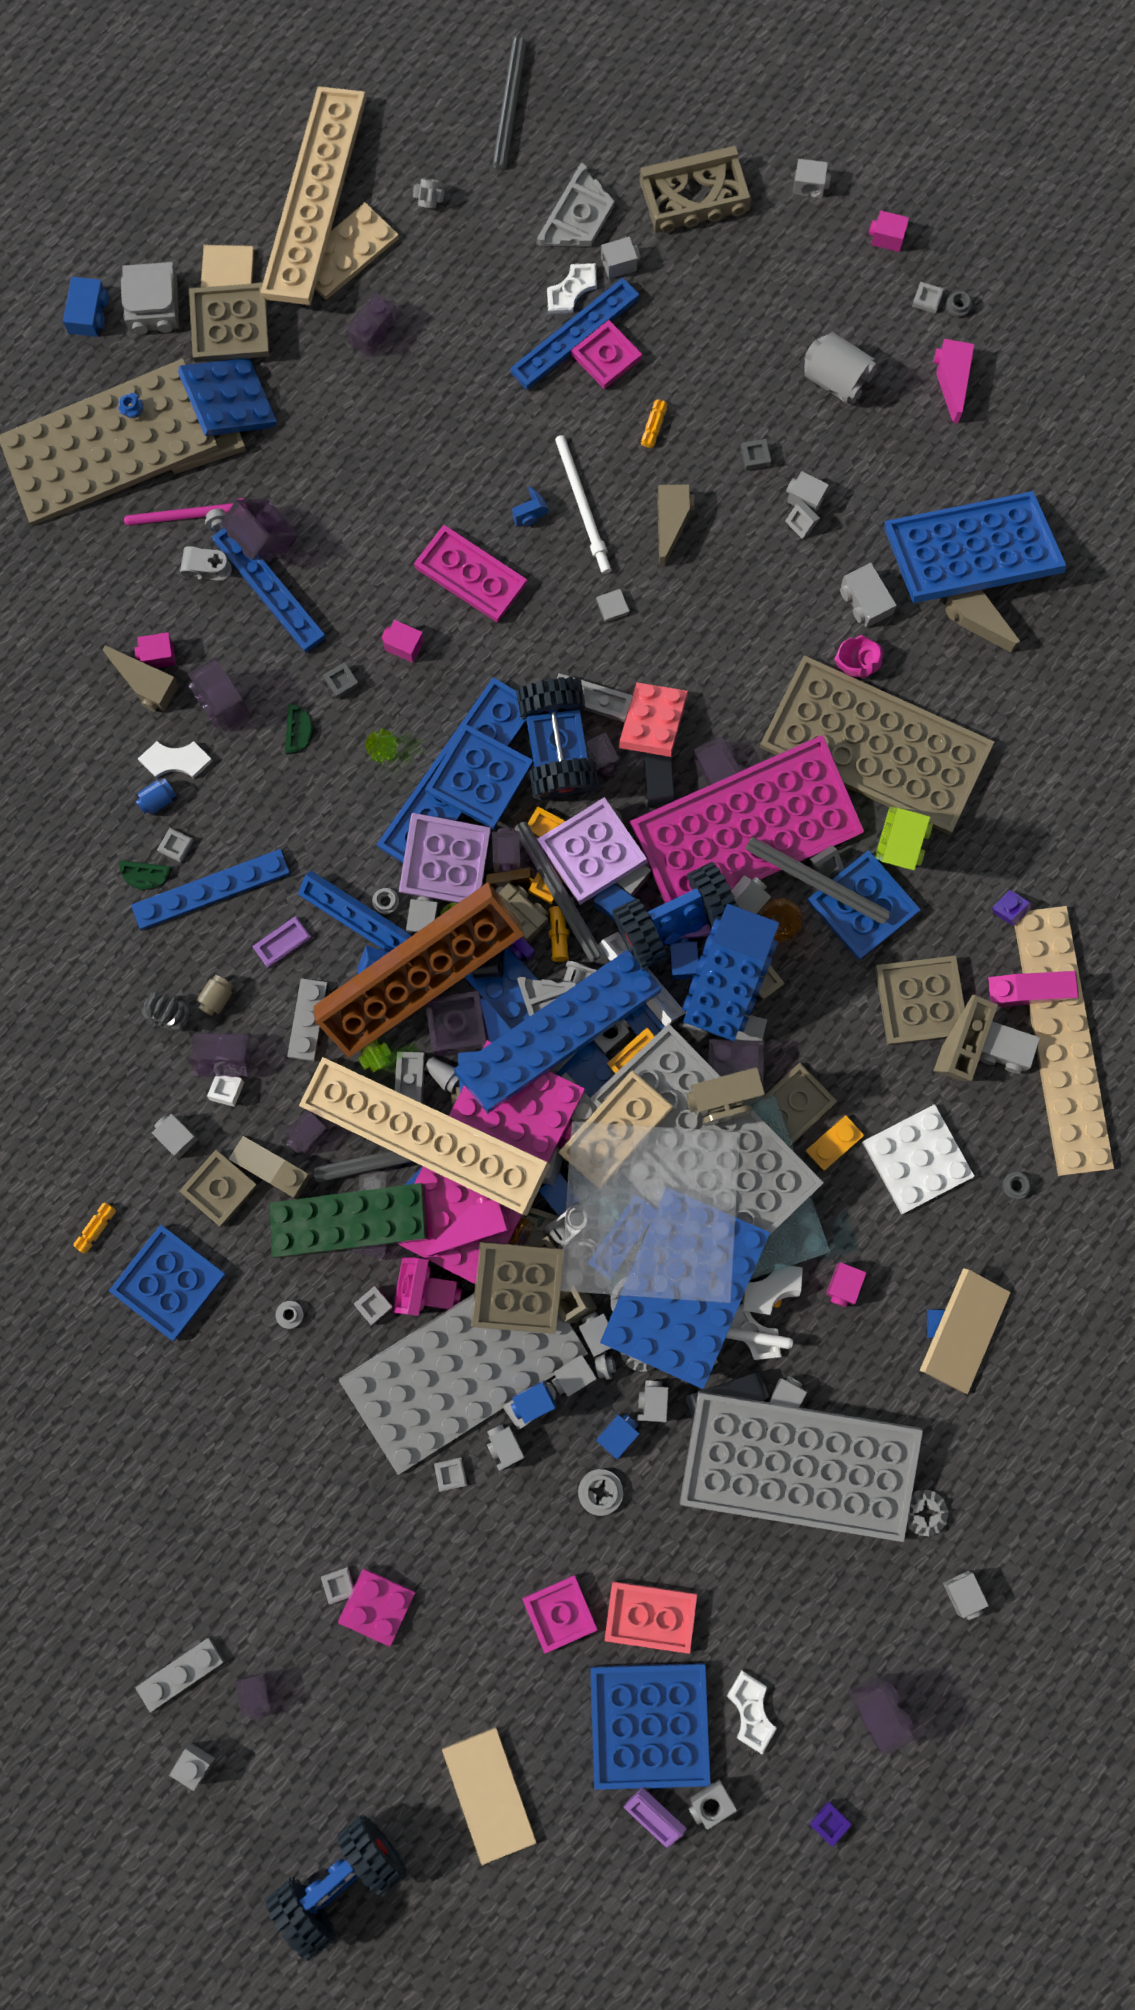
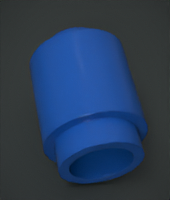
(155, 797)

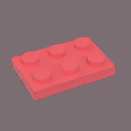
(653, 719)
(650, 1617)

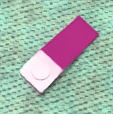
(953, 373)
(1033, 988)
(475, 1224)

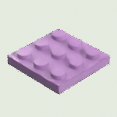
(592, 851)
(443, 858)

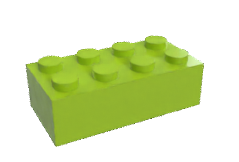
(903, 838)

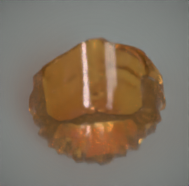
(787, 914)

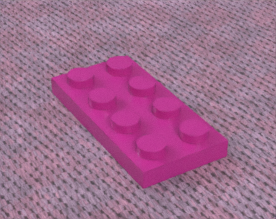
(470, 573)

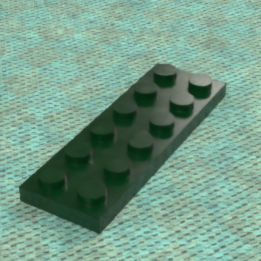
(349, 1220)

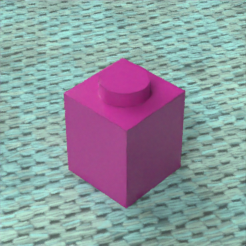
(888, 230)
(402, 640)
(156, 650)
(845, 1285)
(441, 1293)

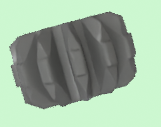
(165, 1012)

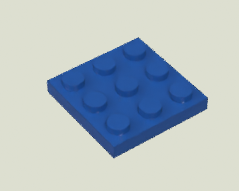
(227, 396)
(479, 776)
(874, 883)
(167, 1282)

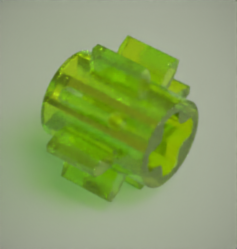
(381, 745)
(375, 1056)

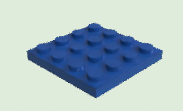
(650, 1726)

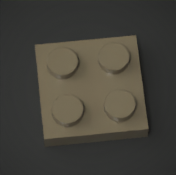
(218, 1188)

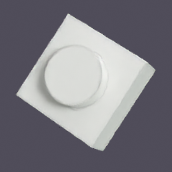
(225, 1090)

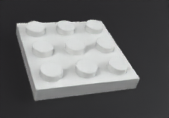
(918, 1159)

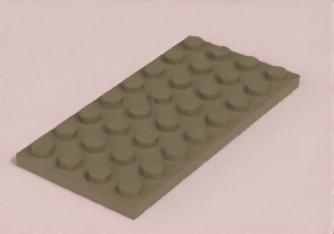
(98, 451)
(881, 743)

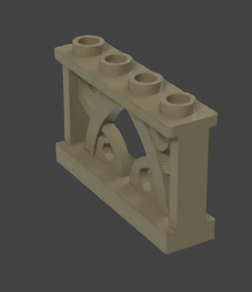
(686, 211)

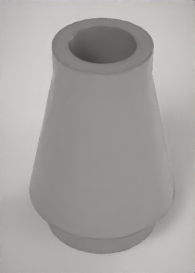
(443, 1074)

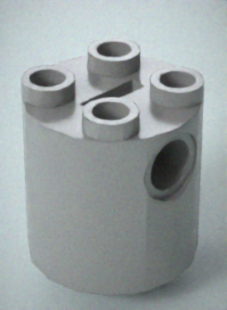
(839, 367)

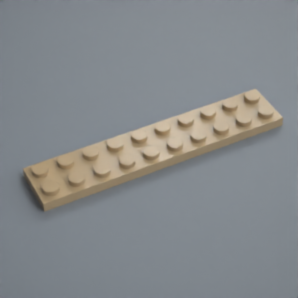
(313, 196)
(1064, 1049)
(425, 1136)

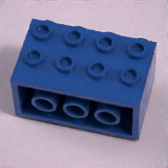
(730, 972)

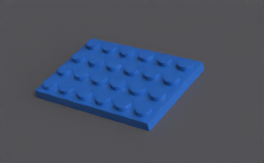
(974, 547)
(680, 1333)

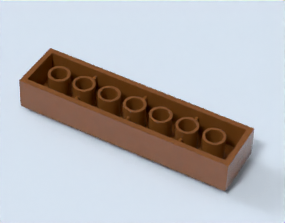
(418, 970)

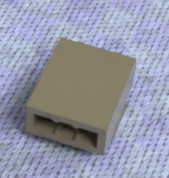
(725, 1096)

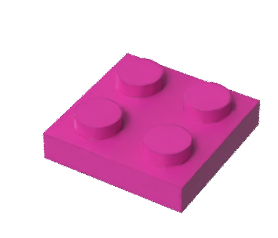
(606, 354)
(410, 1285)
(376, 1607)
(559, 1614)

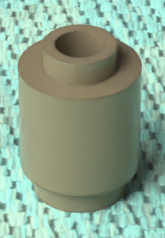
(215, 995)

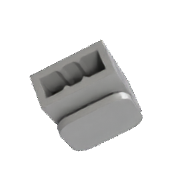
(150, 297)

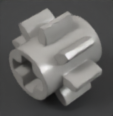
(428, 193)

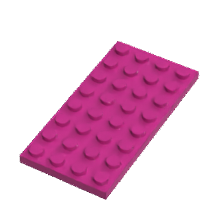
(785, 801)
(529, 1121)

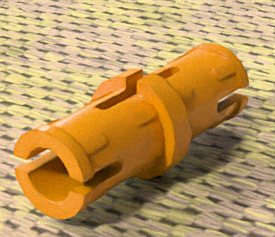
(558, 935)

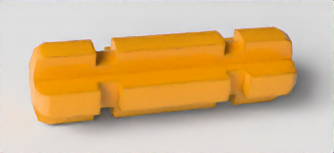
(654, 423)
(94, 1228)

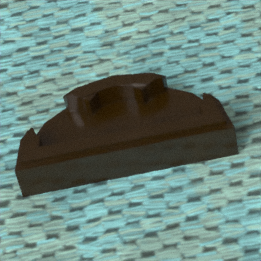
(516, 877)

